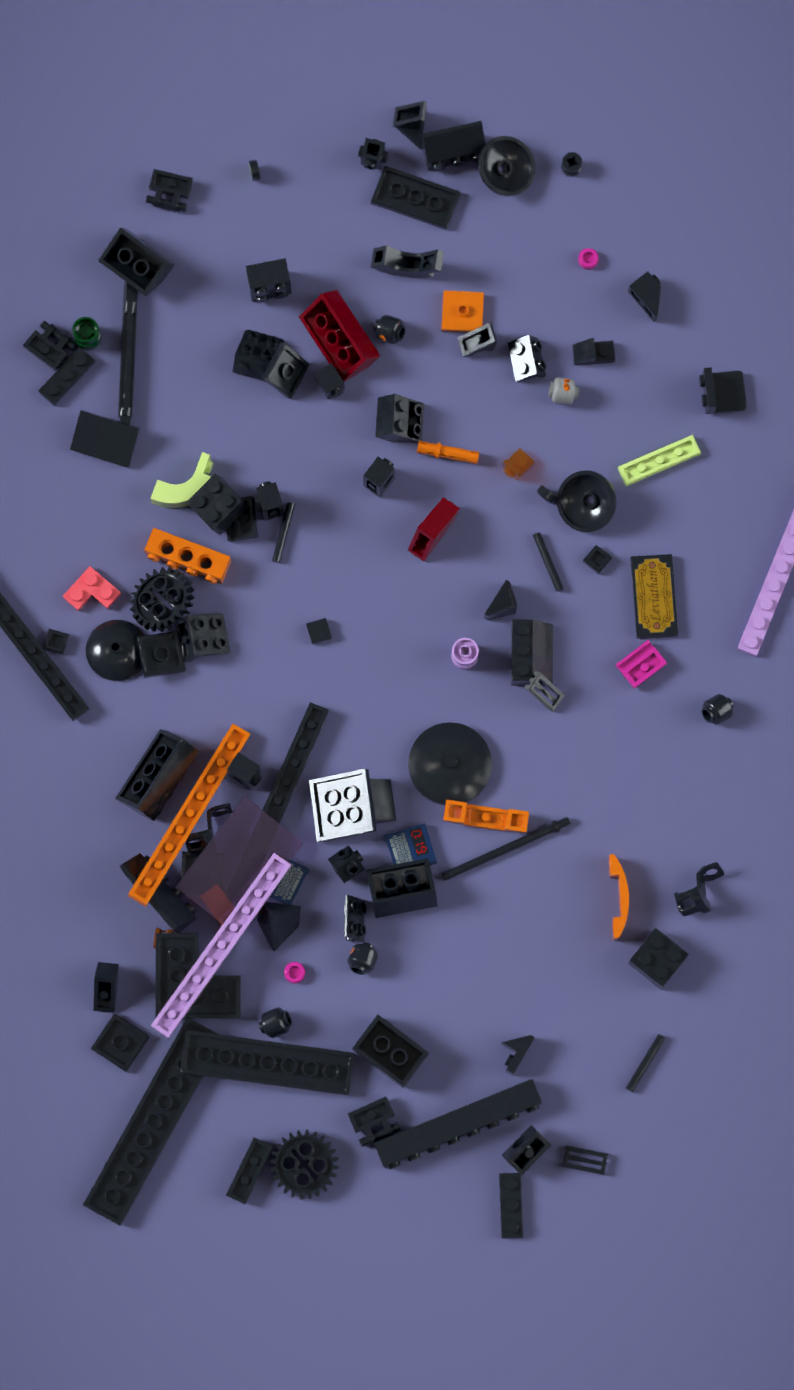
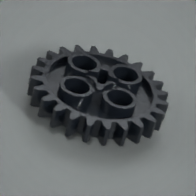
(148, 613)
(319, 1151)

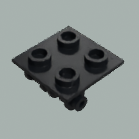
(354, 918)

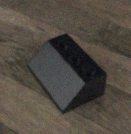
(453, 145)
(135, 261)
(531, 651)
(402, 888)

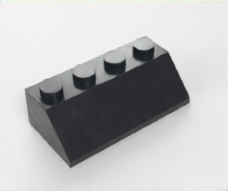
(157, 774)
(164, 900)

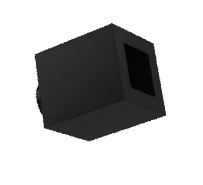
(329, 381)

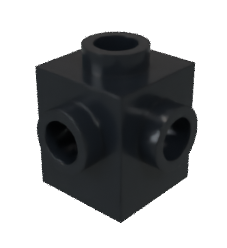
(373, 153)
(347, 863)

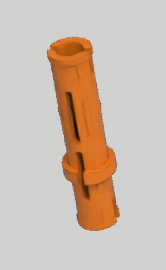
(447, 452)

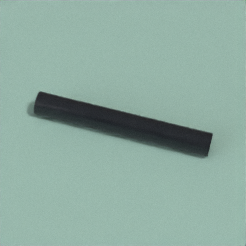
(283, 532)
(548, 562)
(645, 1063)

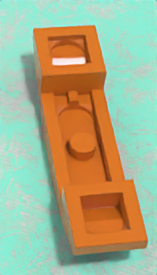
(486, 817)
(616, 871)

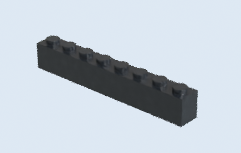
(458, 1123)

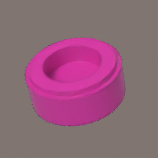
(588, 258)
(294, 972)

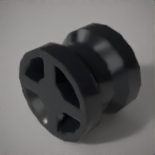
(571, 169)

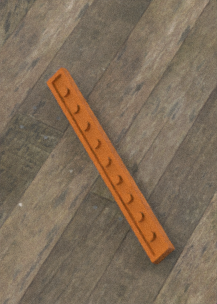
(188, 815)

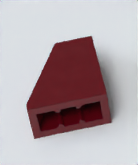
(433, 529)

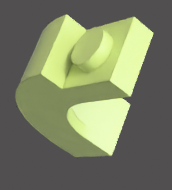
(176, 496)

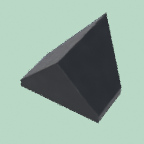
(411, 121)
(503, 603)
(278, 922)

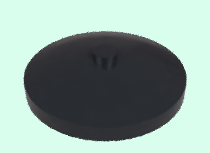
(450, 763)

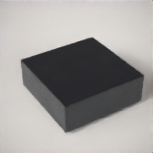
(597, 559)
(319, 631)
(56, 641)

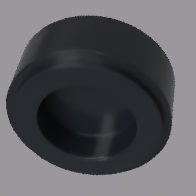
(254, 170)
(546, 494)

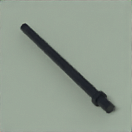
(554, 827)

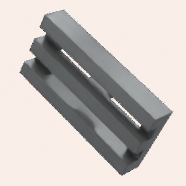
(534, 683)

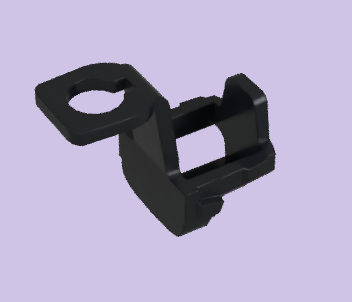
(206, 835)
(698, 893)

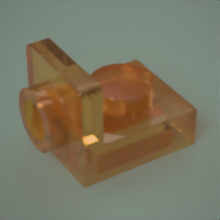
(517, 464)

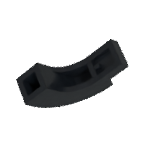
(407, 264)

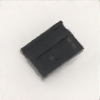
(245, 525)

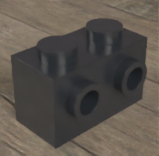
(268, 500)

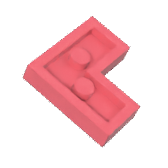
(90, 585)

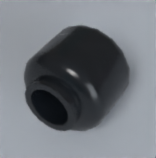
(389, 329)
(717, 709)
(362, 958)
(275, 1022)

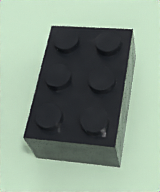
(390, 1051)

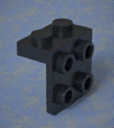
(255, 353)
(722, 391)

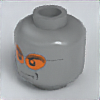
(563, 391)

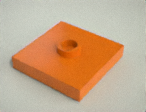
(462, 311)

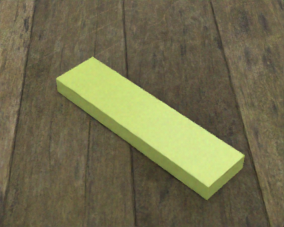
(659, 460)

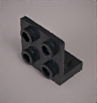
(203, 636)

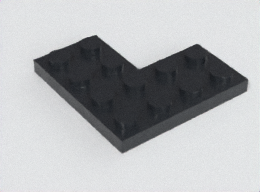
(174, 959)

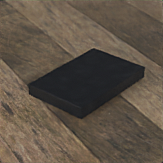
(104, 438)

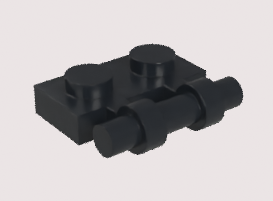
(171, 184)
(47, 351)
(371, 1115)

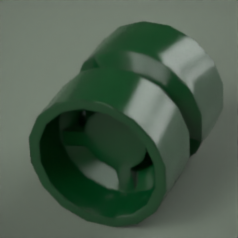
(86, 333)

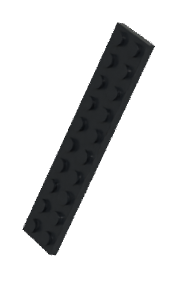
(145, 1133)

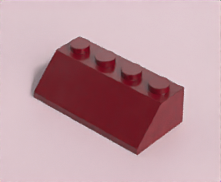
(339, 335)

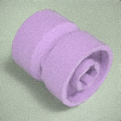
(465, 653)

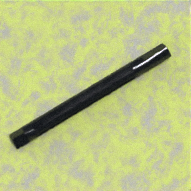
(127, 353)

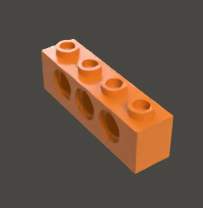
(159, 540)

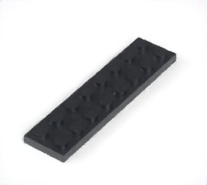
(267, 1062)

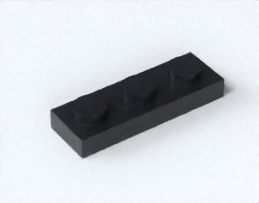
(66, 376)
(249, 1171)
(511, 1205)

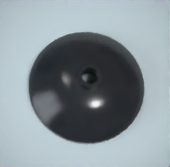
(513, 158)
(575, 505)
(113, 664)

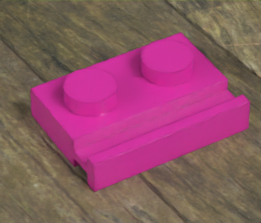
(641, 664)

